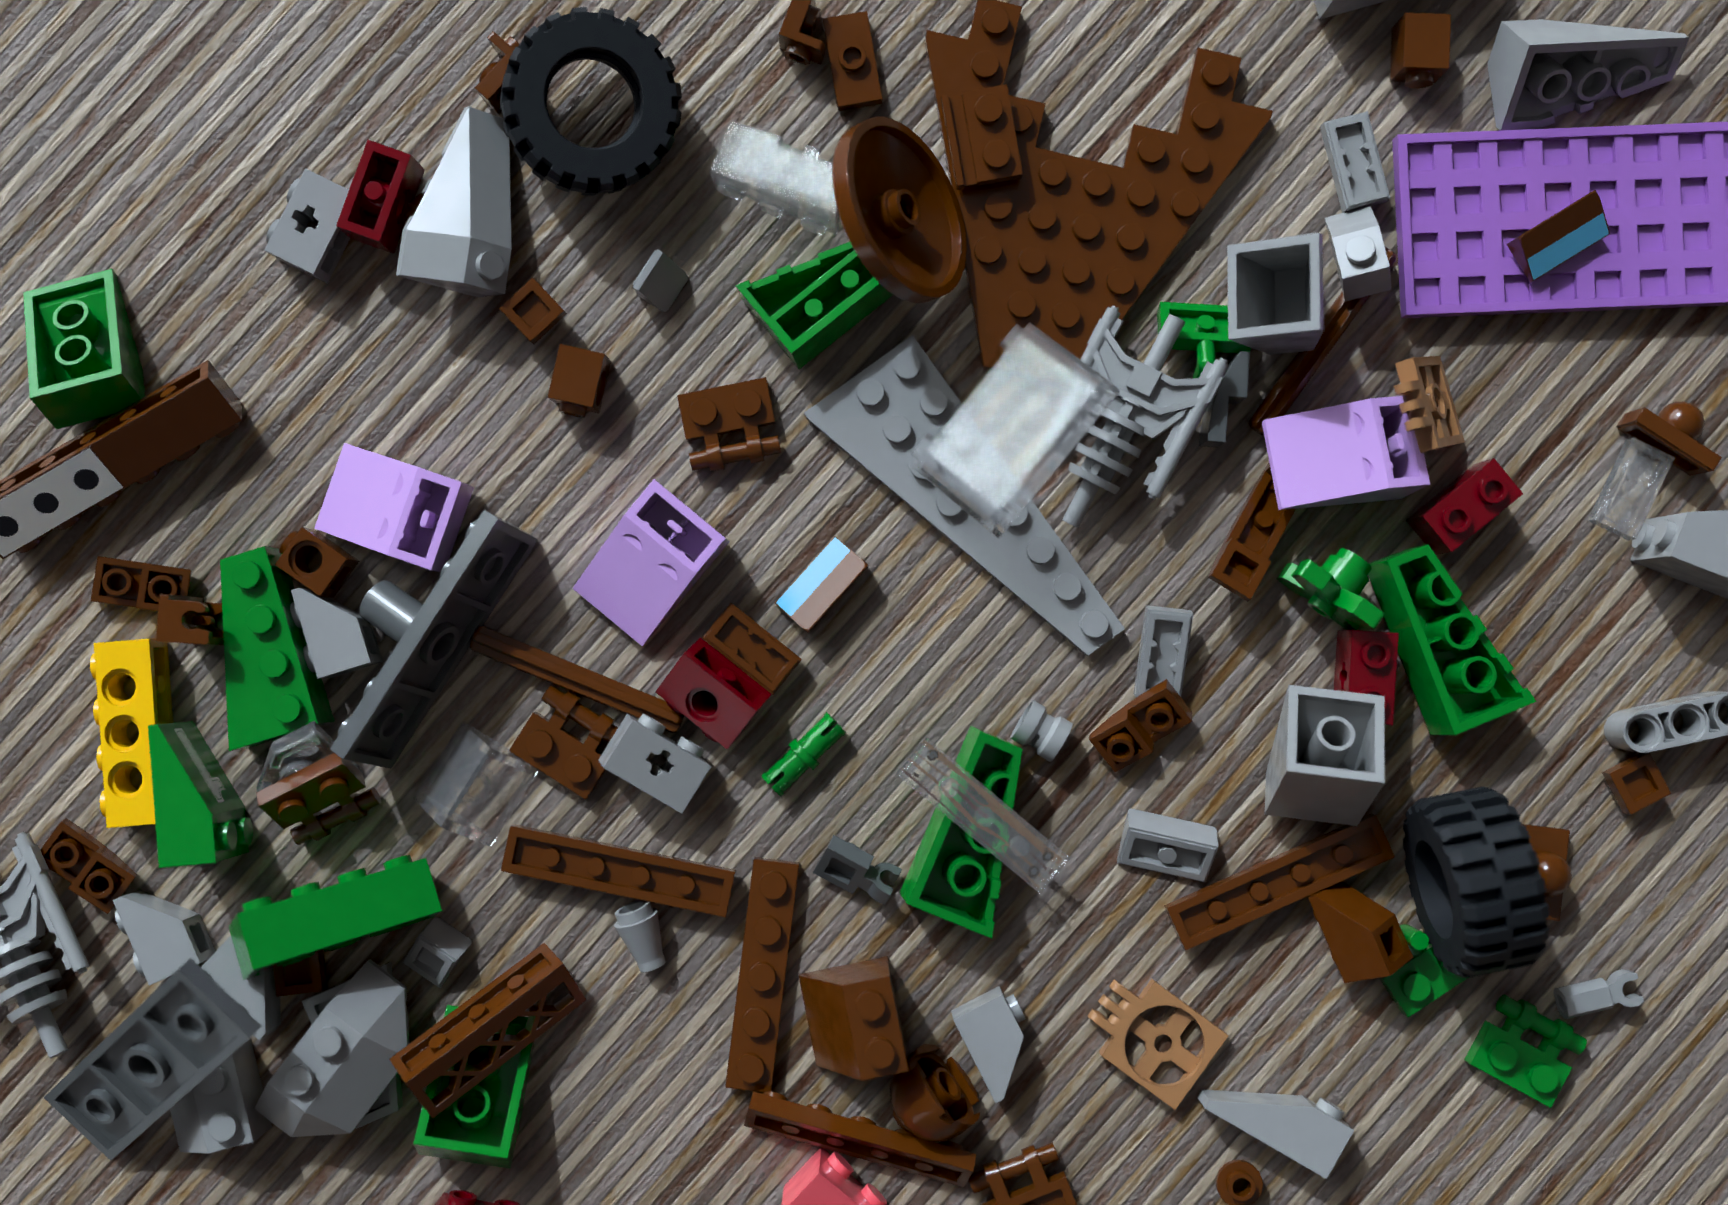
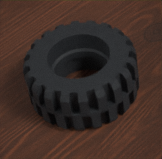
(624, 49)
(1475, 882)

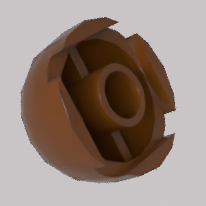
(933, 1096)

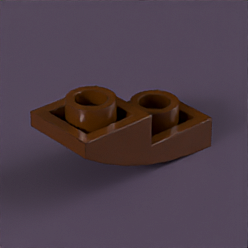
(137, 583)
(1140, 723)
(87, 864)

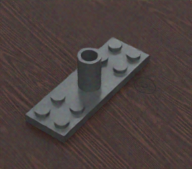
(429, 638)
(152, 1059)

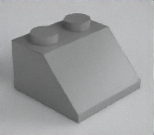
(222, 1107)

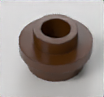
(1230, 1173)

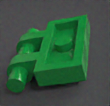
(1517, 1062)

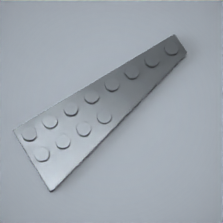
(879, 424)

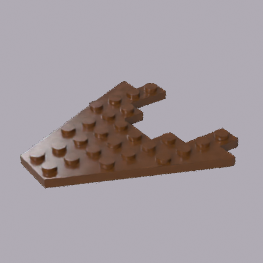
(1074, 227)

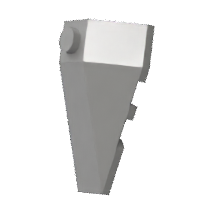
(1562, 67)
(464, 218)

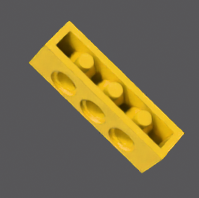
(113, 711)

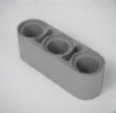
(1656, 723)

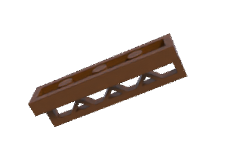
(484, 1022)

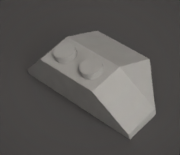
(341, 1059)

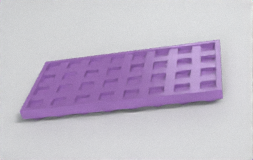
(1481, 189)

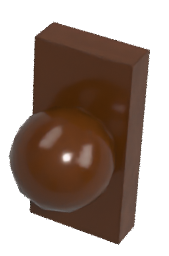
(1673, 433)
(1552, 851)

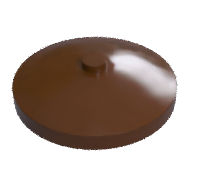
(899, 210)

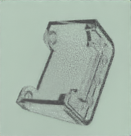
(1014, 428)

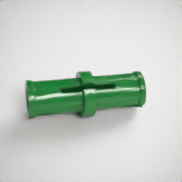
(804, 754)

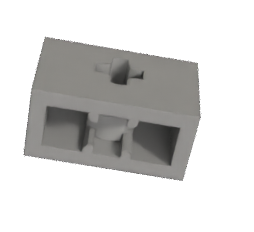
(304, 247)
(671, 783)

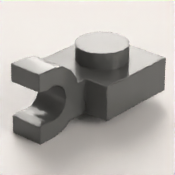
(852, 868)

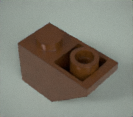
(1360, 933)

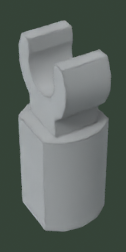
(1596, 995)

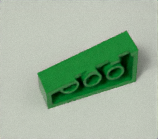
(1442, 645)
(265, 663)
(951, 870)
(333, 915)

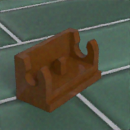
(188, 620)

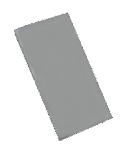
(1168, 845)

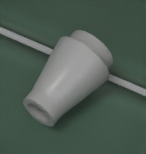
(641, 933)

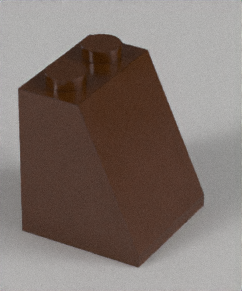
(855, 1019)

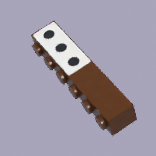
(115, 455)

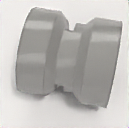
(1041, 730)

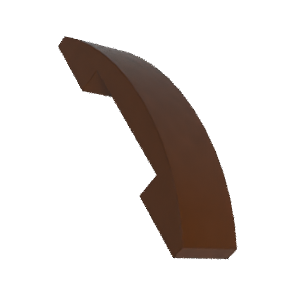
(1251, 540)

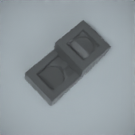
(1231, 391)

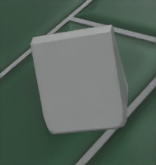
(660, 281)
(437, 951)

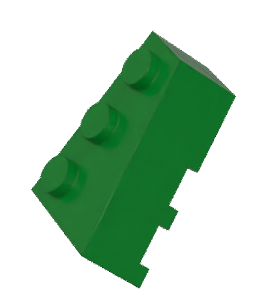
(814, 301)

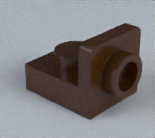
(801, 19)
(492, 77)

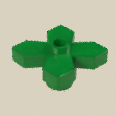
(1335, 589)

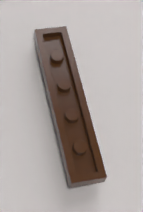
(618, 870)
(1279, 881)
(762, 974)
(860, 1138)

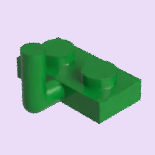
(1203, 330)
(1421, 978)

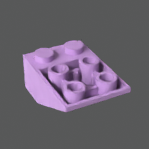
(1344, 455)
(394, 508)
(649, 562)

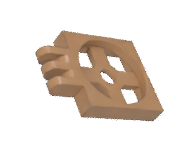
(1428, 403)
(1127, 1017)

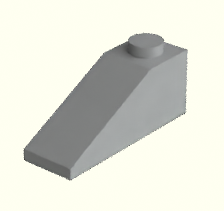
(1288, 1123)

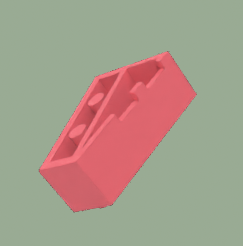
(828, 1181)

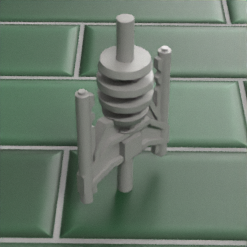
(1144, 406)
(25, 906)

